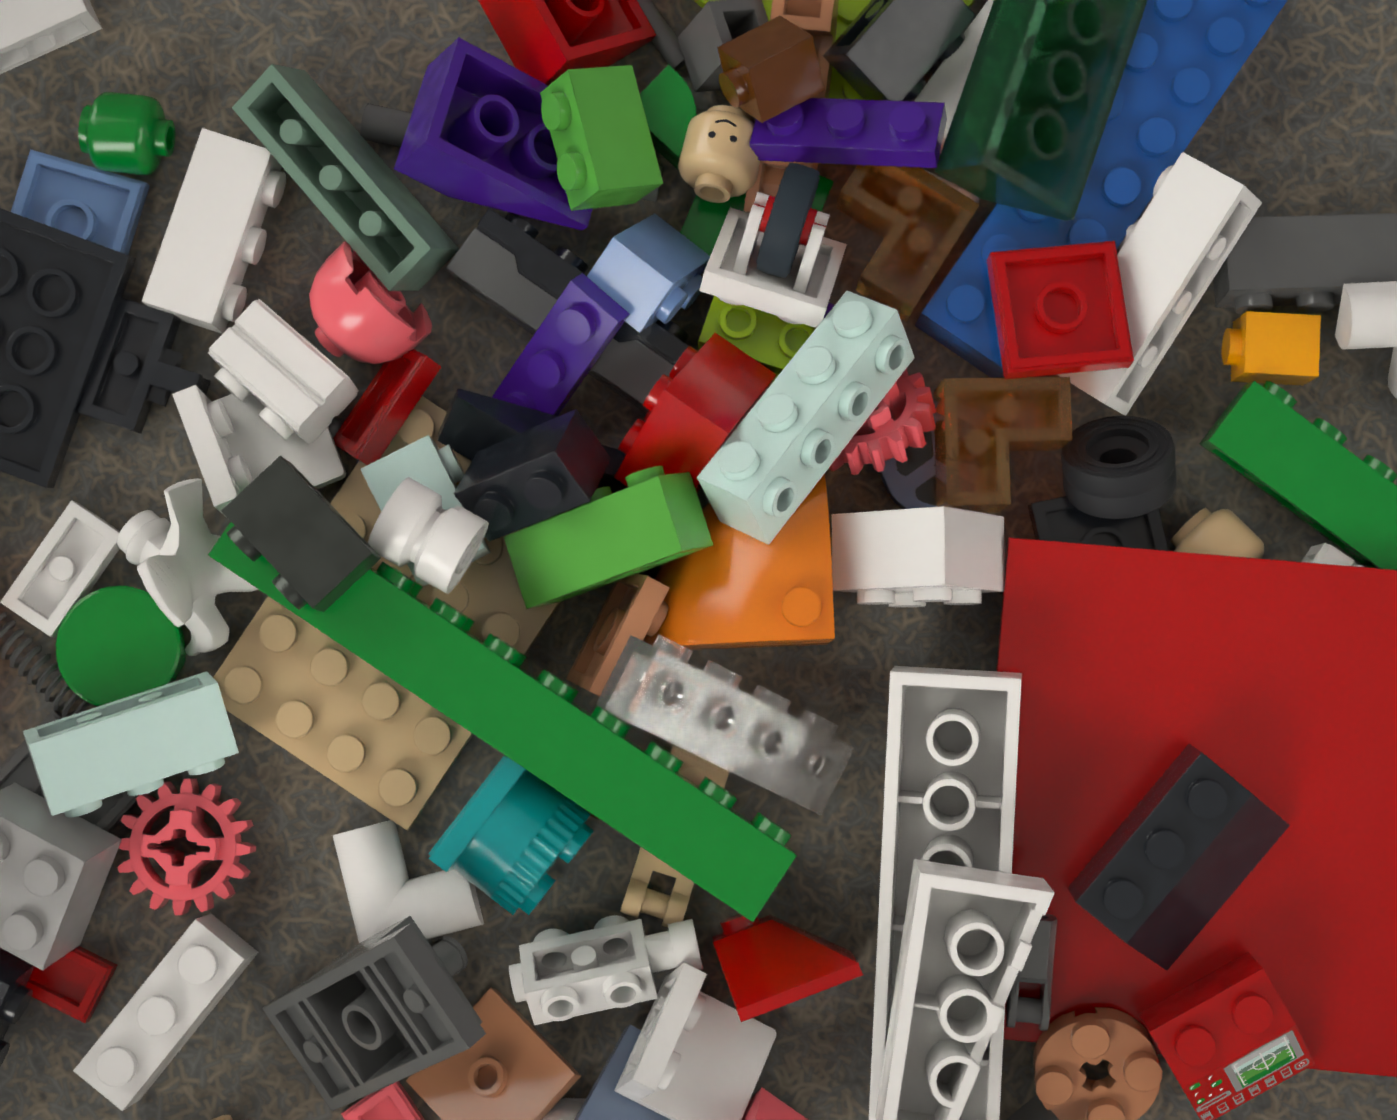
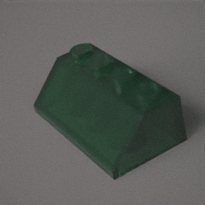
(1039, 101)

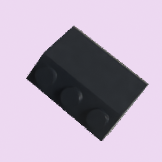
(1177, 857)

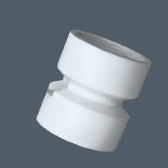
(421, 532)

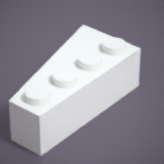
(955, 969)

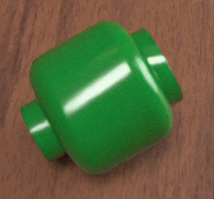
(126, 133)

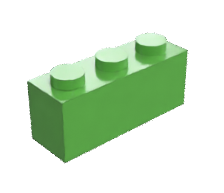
(609, 537)

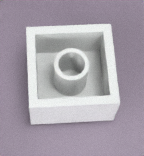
(918, 556)

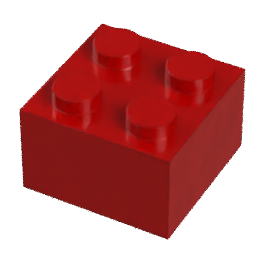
(694, 410)

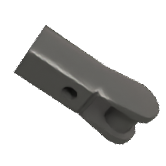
(1039, 970)

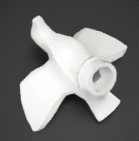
(178, 568)

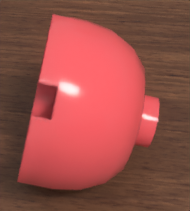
(361, 314)

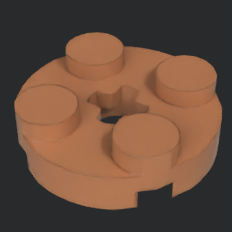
(1089, 1038)

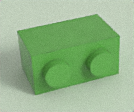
(600, 137)

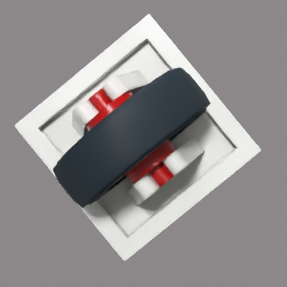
(777, 253)

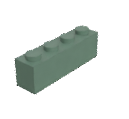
(345, 178)

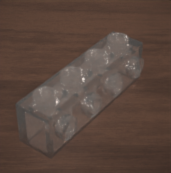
(724, 725)

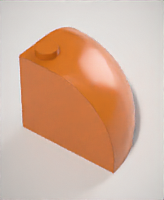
(754, 591)

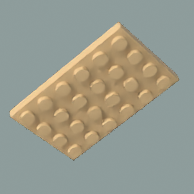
(343, 710)

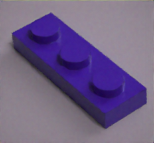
(854, 133)
(563, 348)

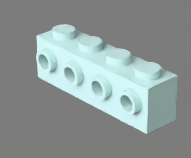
(807, 417)

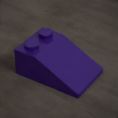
(484, 138)

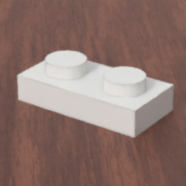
(63, 568)

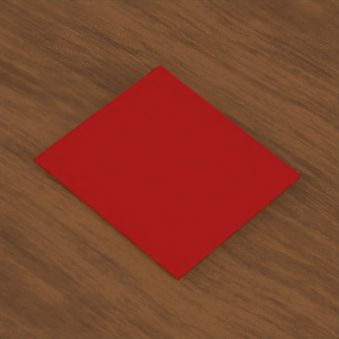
(1281, 685)

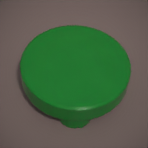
(118, 645)

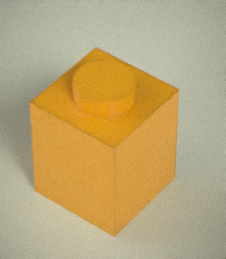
(1273, 348)

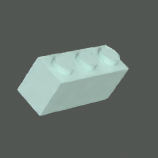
(131, 744)

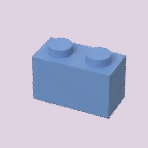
(650, 271)

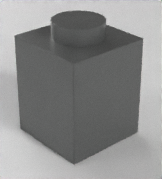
(711, 28)

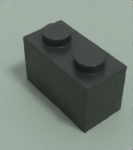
(298, 536)

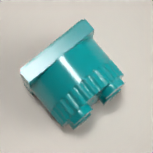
(512, 837)

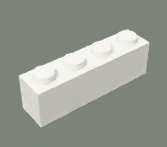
(1168, 267)

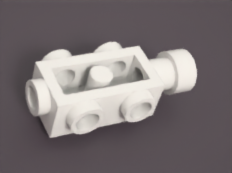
(598, 967)

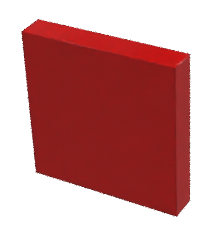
(1059, 310)

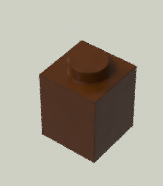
(770, 69)

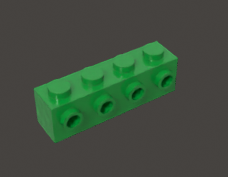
(1310, 472)

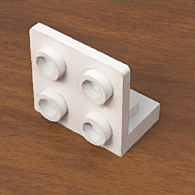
(238, 445)
(695, 1054)

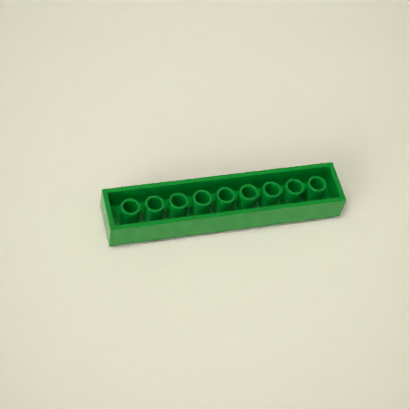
(545, 730)

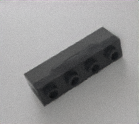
(526, 279)

